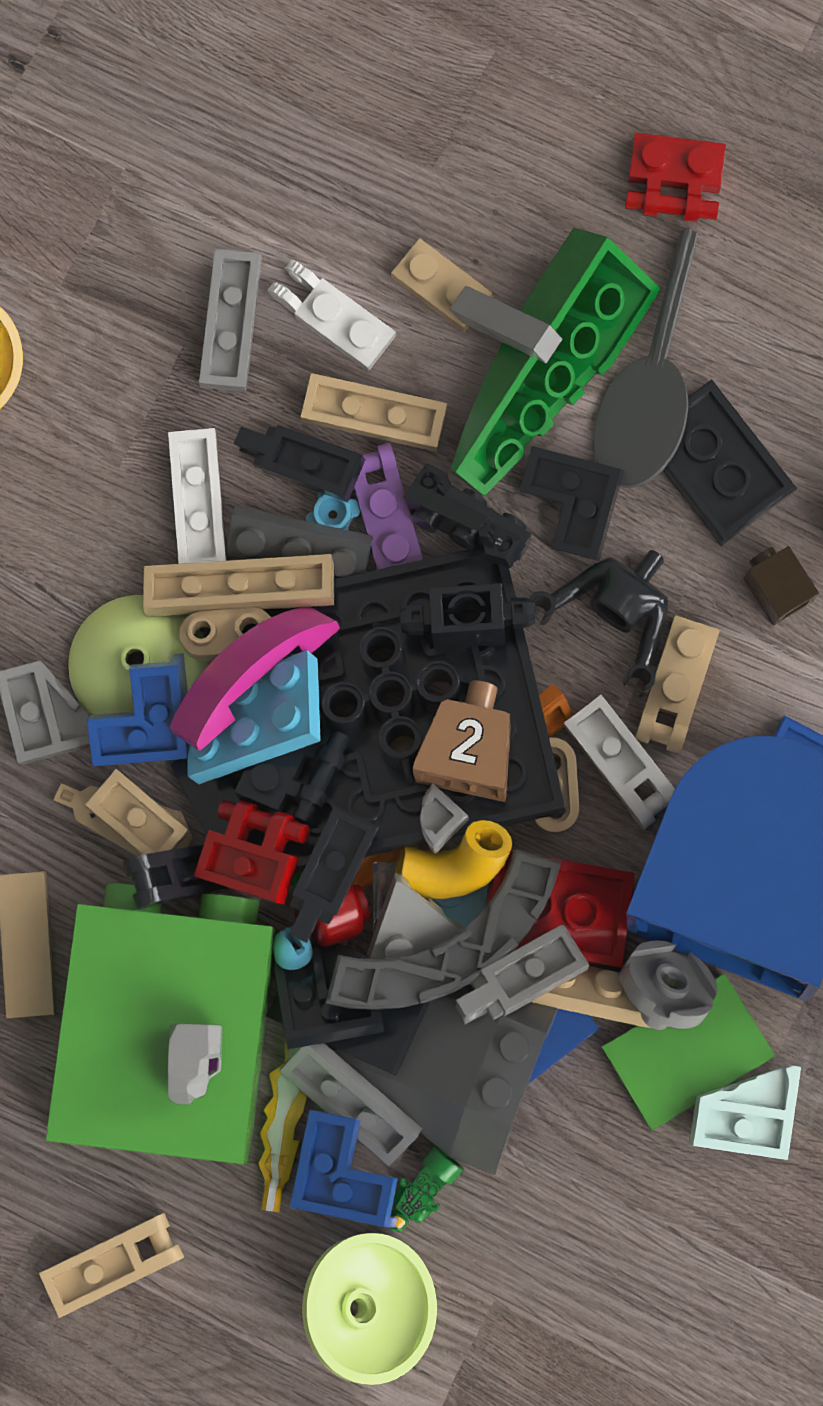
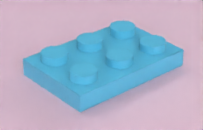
(270, 720)

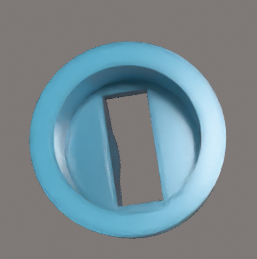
(285, 953)

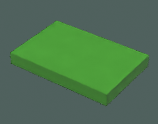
(674, 1065)

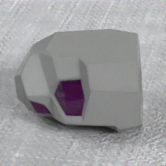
(192, 1060)

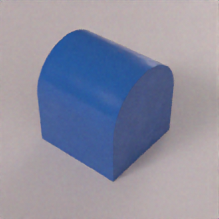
(742, 865)

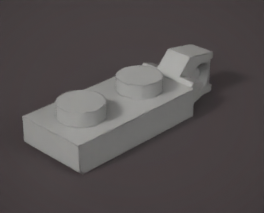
(523, 976)

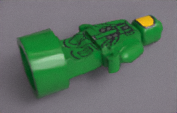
(415, 1198)

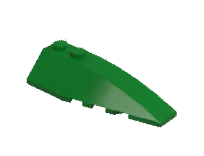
(594, 304)

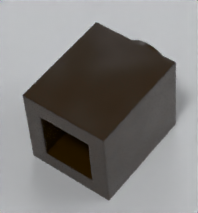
(779, 583)

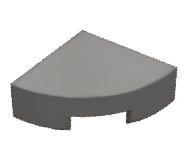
(439, 818)

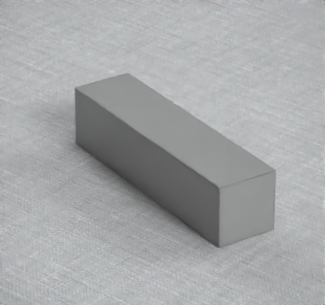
(506, 324)

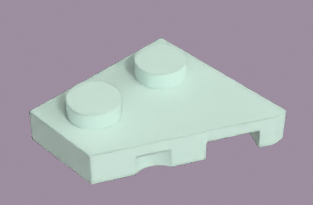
(749, 1115)

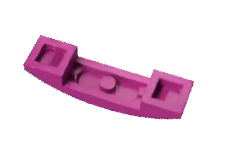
(205, 706)

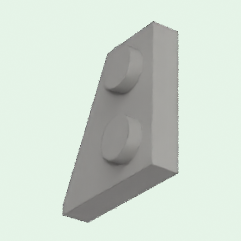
(41, 714)
(409, 923)

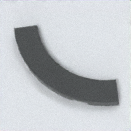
(457, 961)

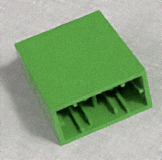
(125, 989)

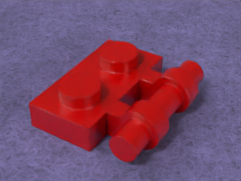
(679, 165)
(247, 866)

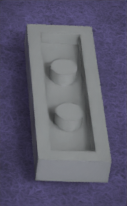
(230, 320)
(348, 1094)

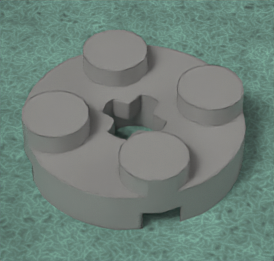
(645, 982)

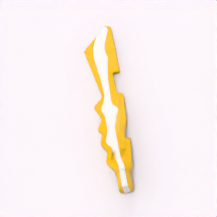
(278, 1135)

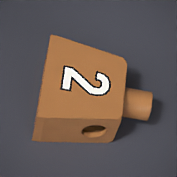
(467, 746)

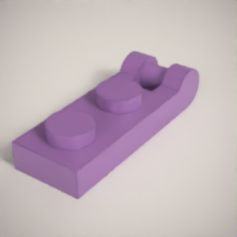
(386, 512)

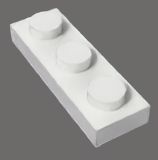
(197, 496)

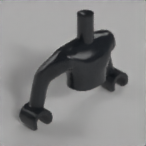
(622, 602)

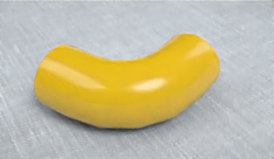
(460, 869)

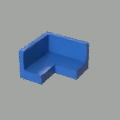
(146, 731)
(328, 1183)

